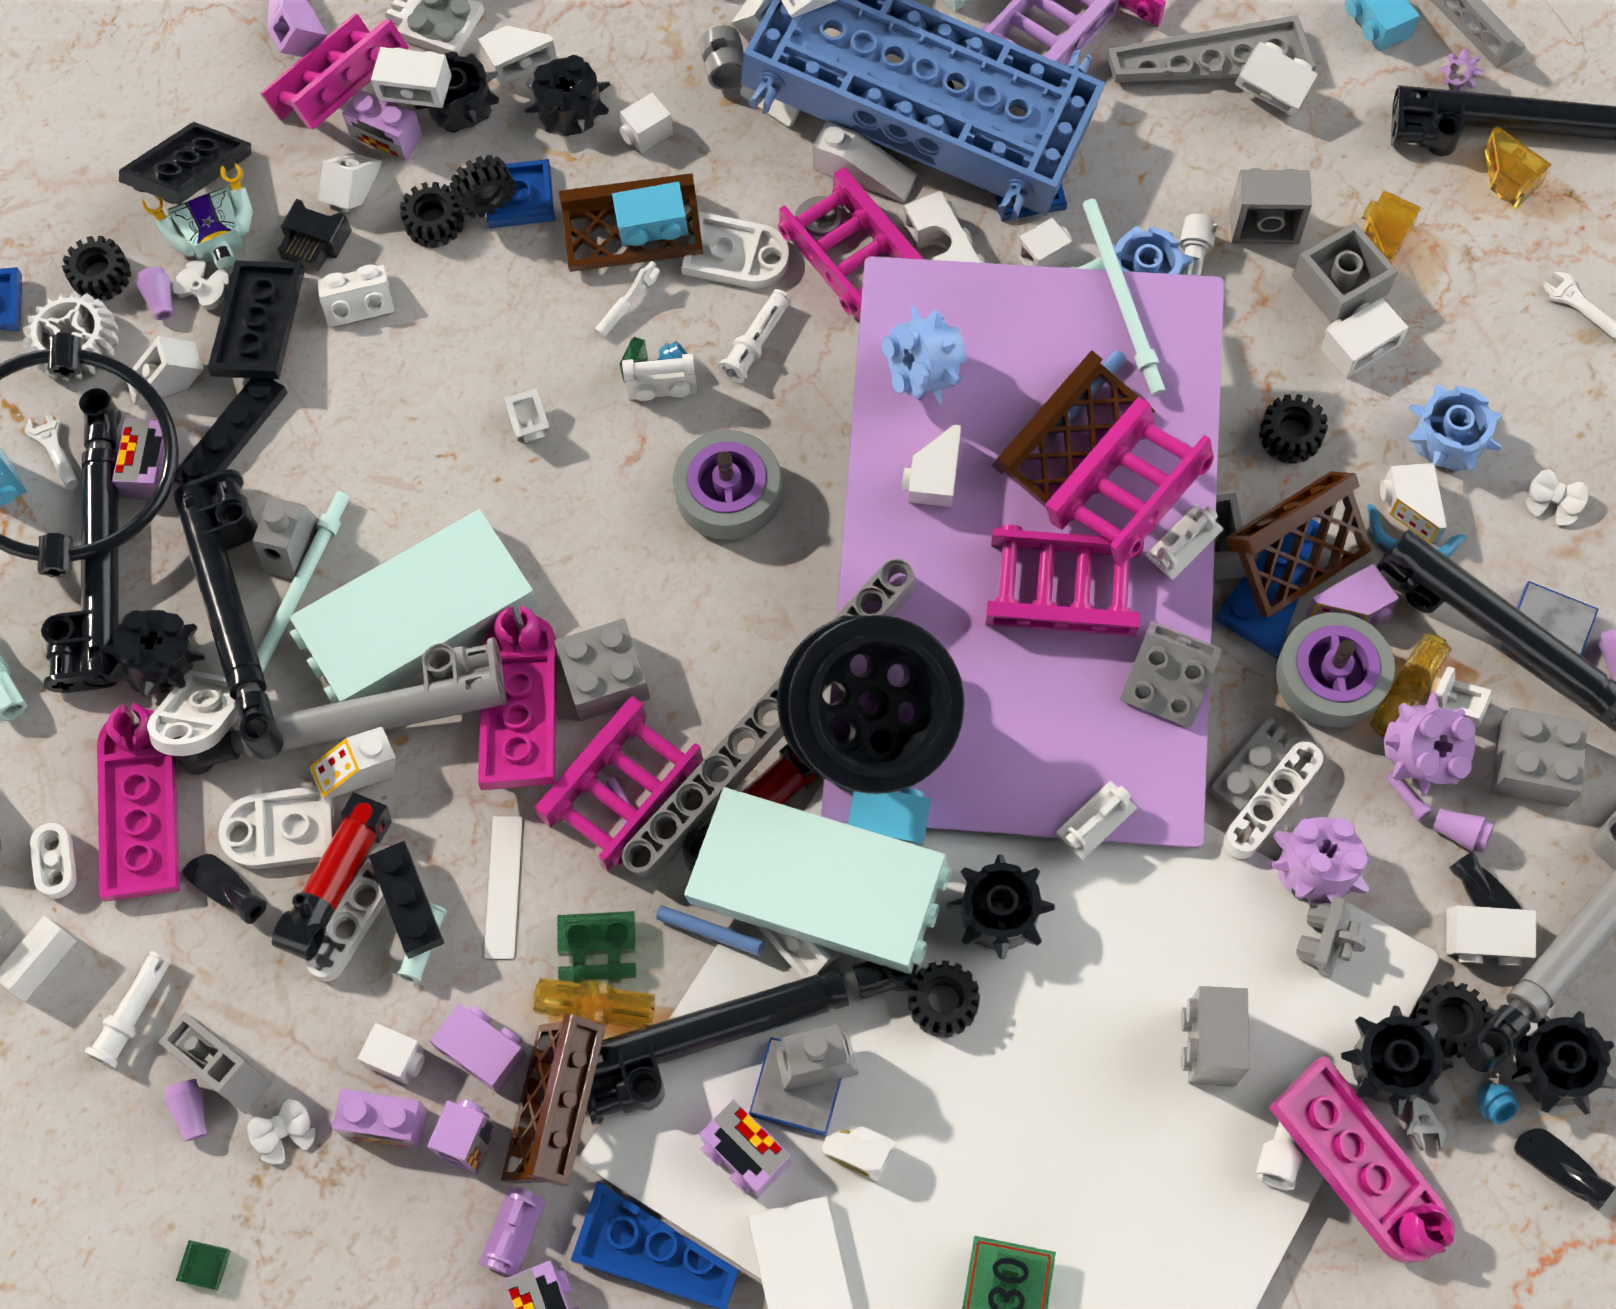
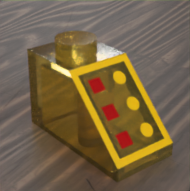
(1513, 168)
(1390, 223)

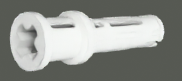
(749, 345)
(120, 1027)

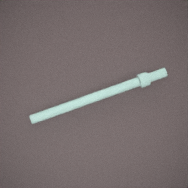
(1145, 358)
(327, 527)

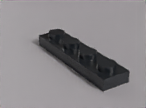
(232, 430)

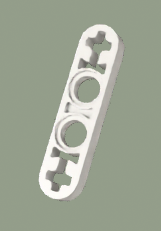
(1273, 799)
(348, 910)

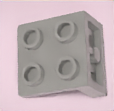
(1170, 674)

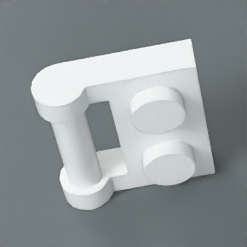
(660, 378)

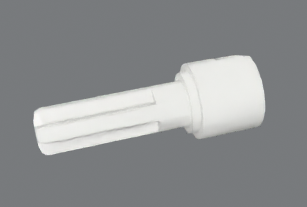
(1197, 240)
(1280, 1159)

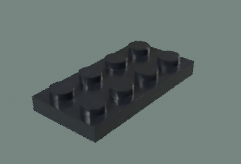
(184, 163)
(256, 320)

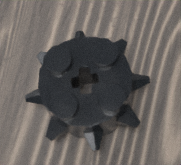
(468, 94)
(567, 95)
(152, 651)
(1019, 897)
(1411, 1045)
(1581, 1049)

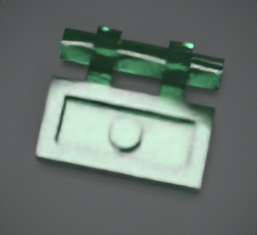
(594, 935)

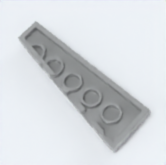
(1207, 53)

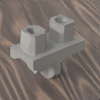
(1333, 921)

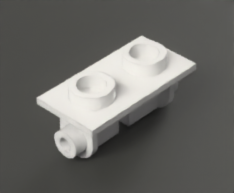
(1185, 541)
(1097, 819)

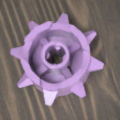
(1430, 744)
(1321, 859)

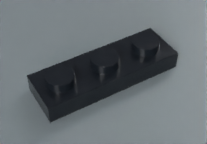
(406, 899)

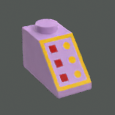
(1360, 595)

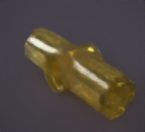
(1421, 671)
(594, 1002)

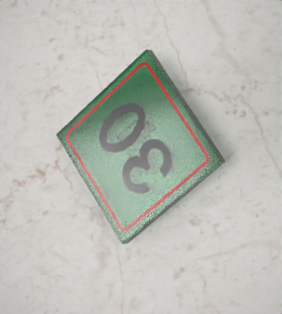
(1008, 1276)

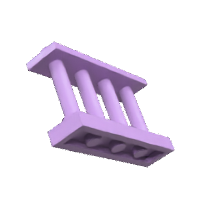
(1081, 26)

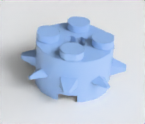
(1150, 252)
(924, 355)
(1454, 428)

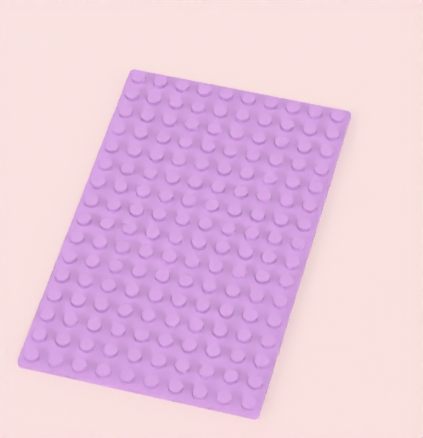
(1039, 703)

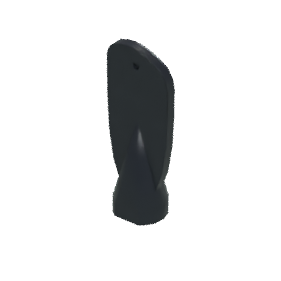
(1481, 885)
(224, 887)
(1563, 1166)

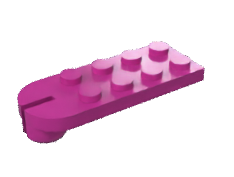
(520, 736)
(135, 810)
(1364, 1164)

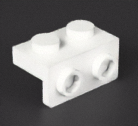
(355, 295)

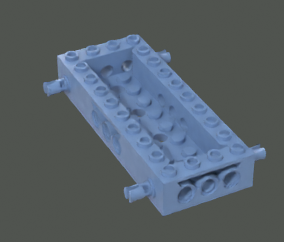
(910, 102)

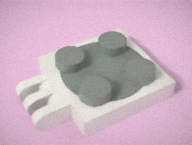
(436, 24)

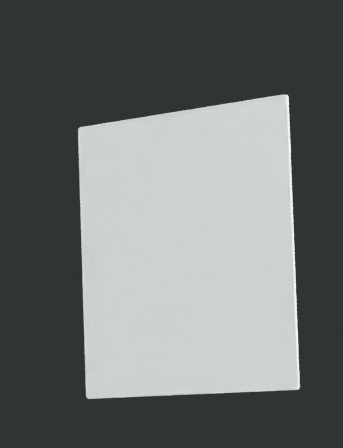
(1061, 1100)

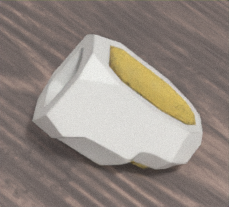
(859, 1151)

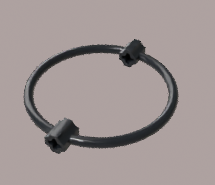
(65, 360)

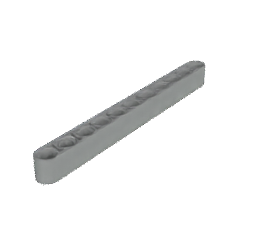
(748, 727)

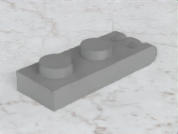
(1251, 767)

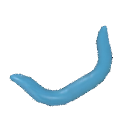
(1386, 541)

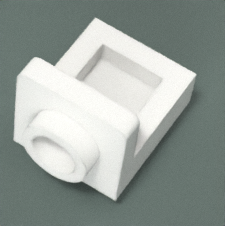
(527, 415)
(1458, 694)

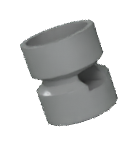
(723, 56)

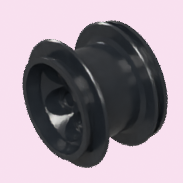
(928, 684)

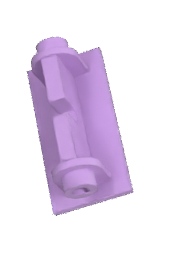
(512, 1231)

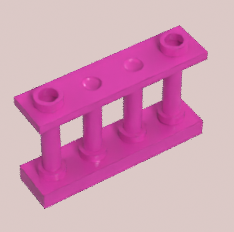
(331, 71)
(865, 216)
(1113, 452)
(1043, 612)
(607, 749)

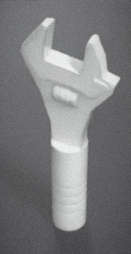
(644, 279)
(1569, 294)
(48, 437)

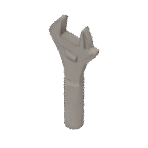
(1425, 1123)

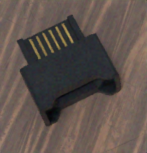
(312, 236)

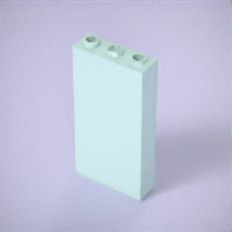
(436, 592)
(818, 880)

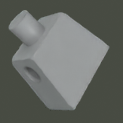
(285, 531)
(815, 1057)

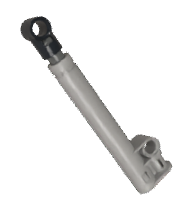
(465, 685)
(1554, 968)

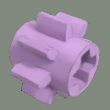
(1454, 66)

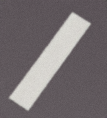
(503, 887)

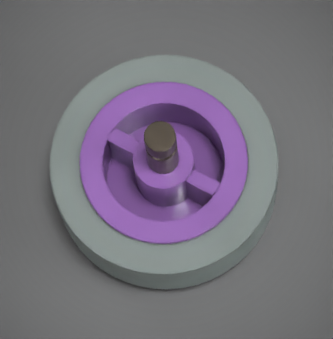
(727, 484)
(1335, 670)

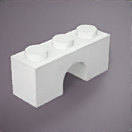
(935, 222)

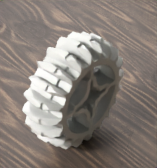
(74, 317)

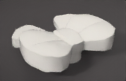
(209, 291)
(1547, 489)
(267, 1133)

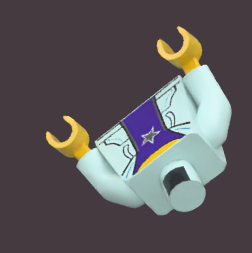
(210, 224)

